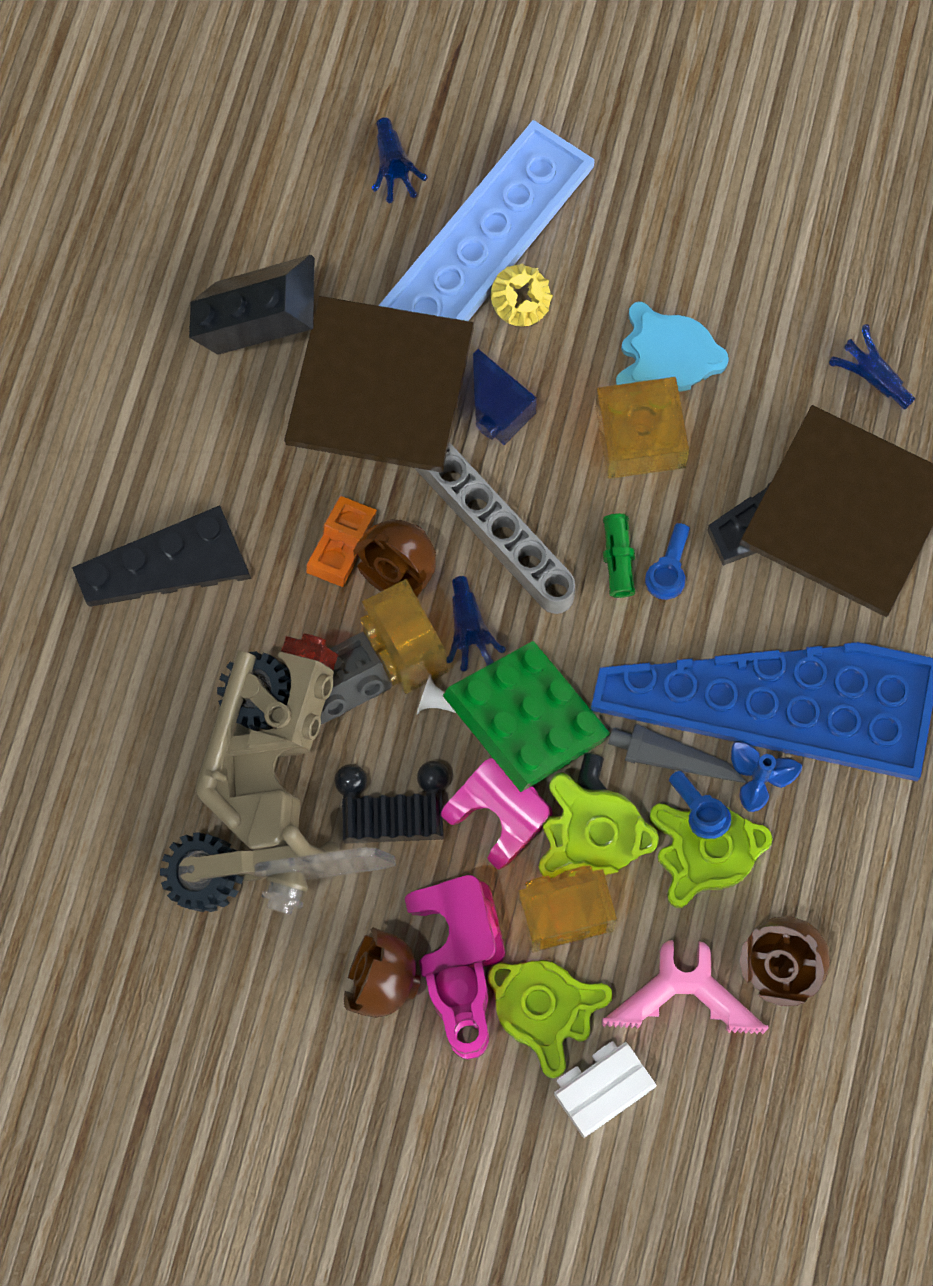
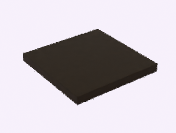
(380, 384)
(846, 511)

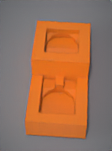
(343, 529)

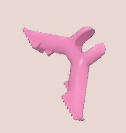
(673, 981)

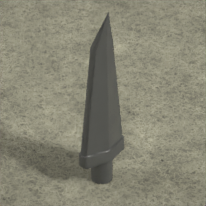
(660, 751)

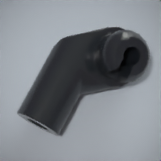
(590, 772)

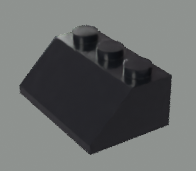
(255, 307)

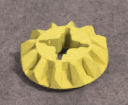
(504, 297)

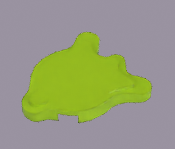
(593, 830)
(706, 863)
(544, 1006)

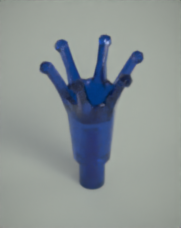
(393, 160)
(874, 370)
(469, 625)

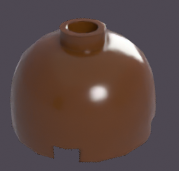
(396, 553)
(785, 960)
(381, 975)

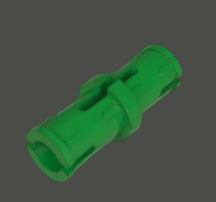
(619, 555)

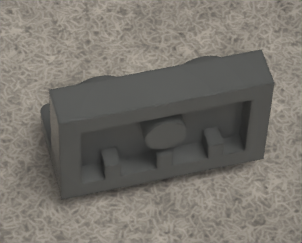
(356, 677)

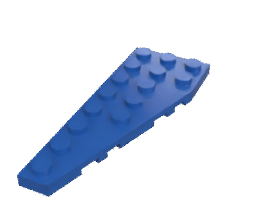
(825, 704)

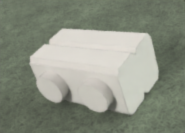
(603, 1088)

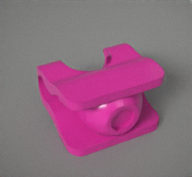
(519, 812)
(471, 922)
(461, 1001)

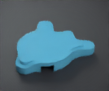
(669, 348)

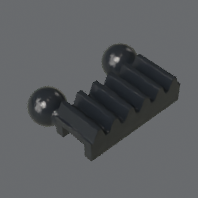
(392, 817)

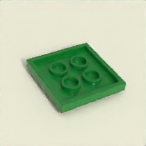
(526, 715)

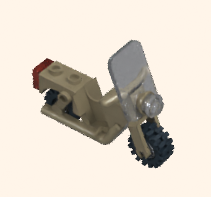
(244, 793)

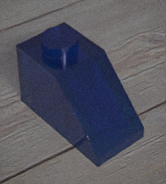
(500, 400)

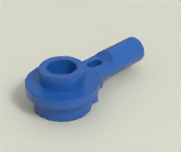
(665, 577)
(707, 815)

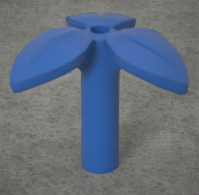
(763, 769)

